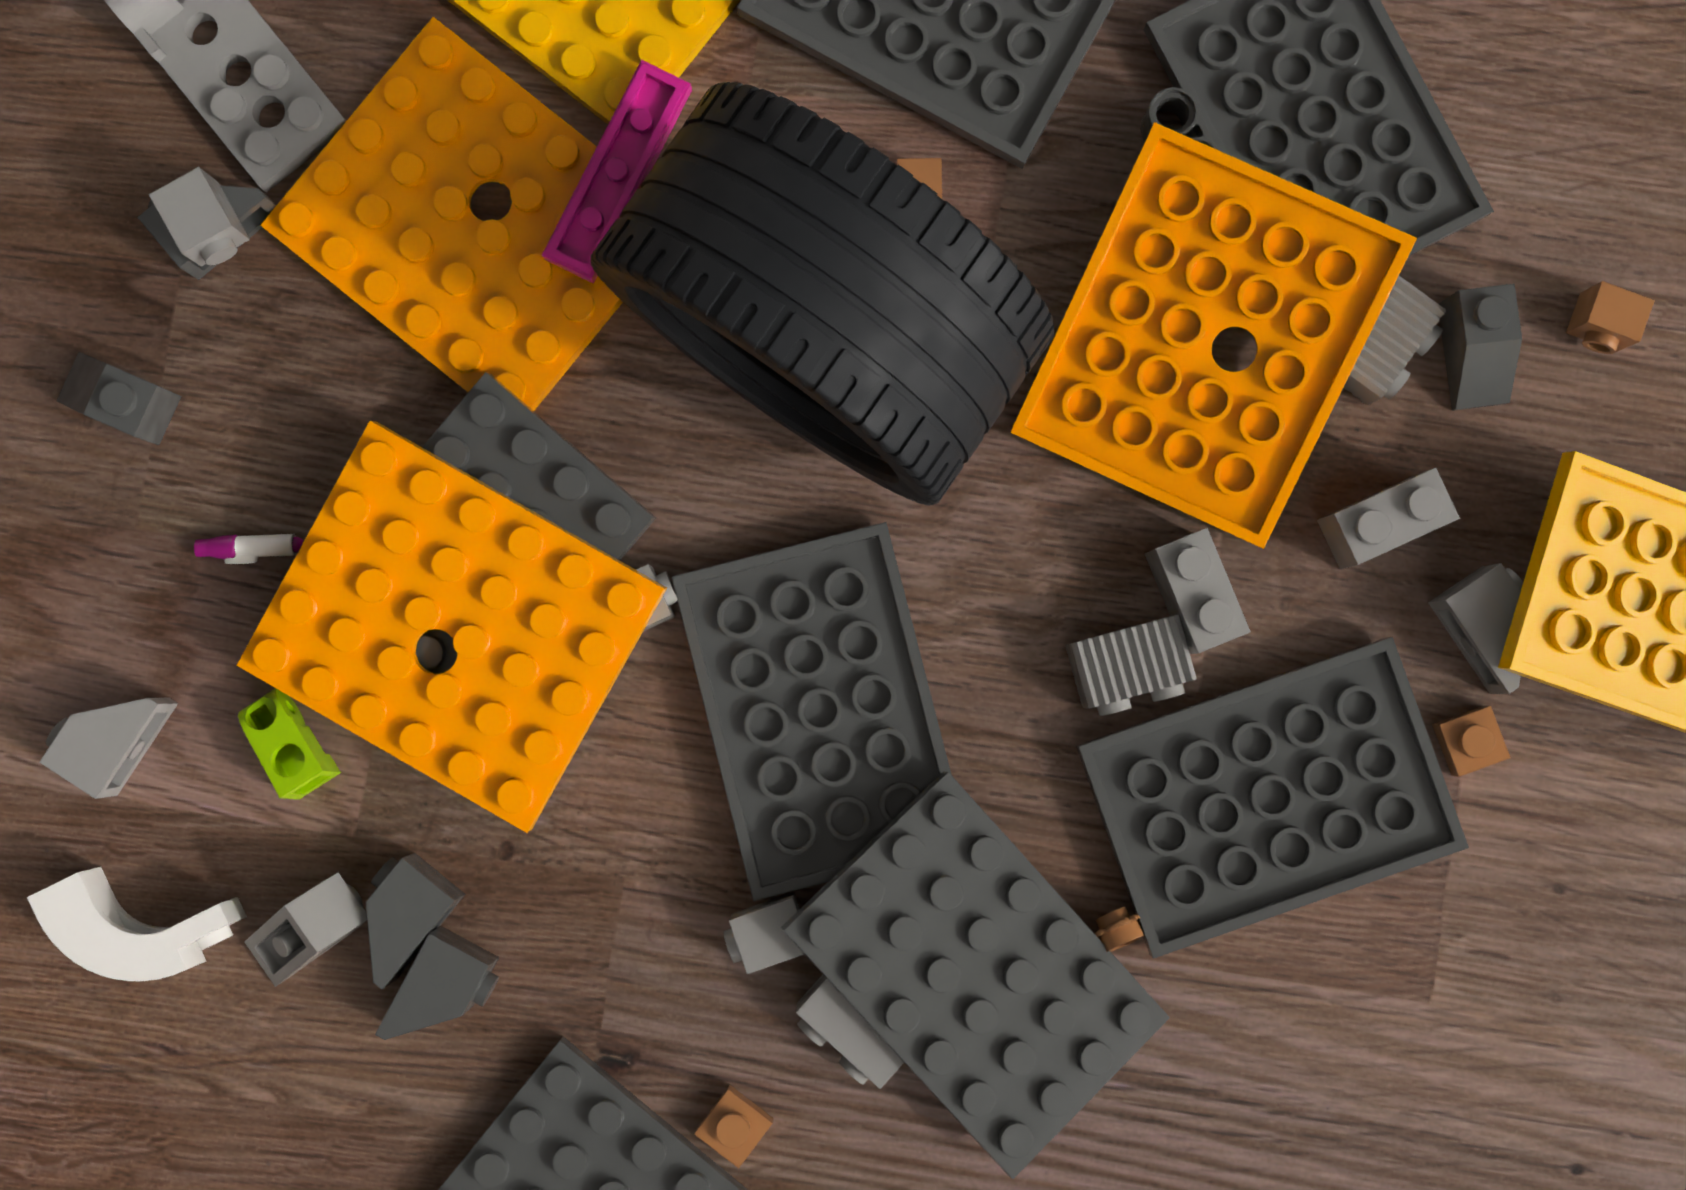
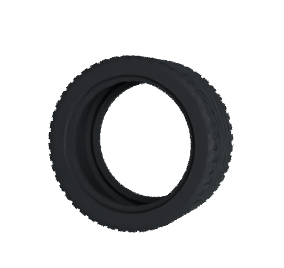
(827, 288)

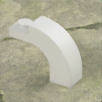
(103, 938)

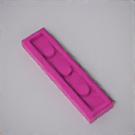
(617, 166)

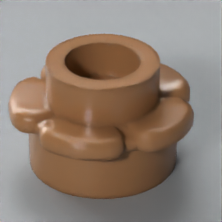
(1118, 929)

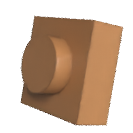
(1471, 741)
(734, 1126)

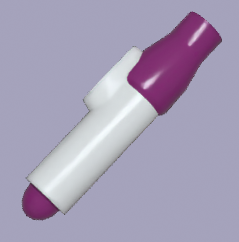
(247, 549)

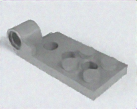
(234, 111)

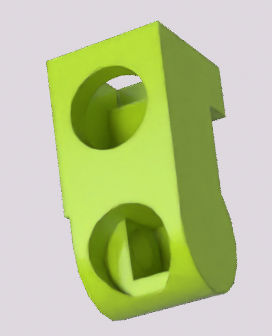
(286, 746)

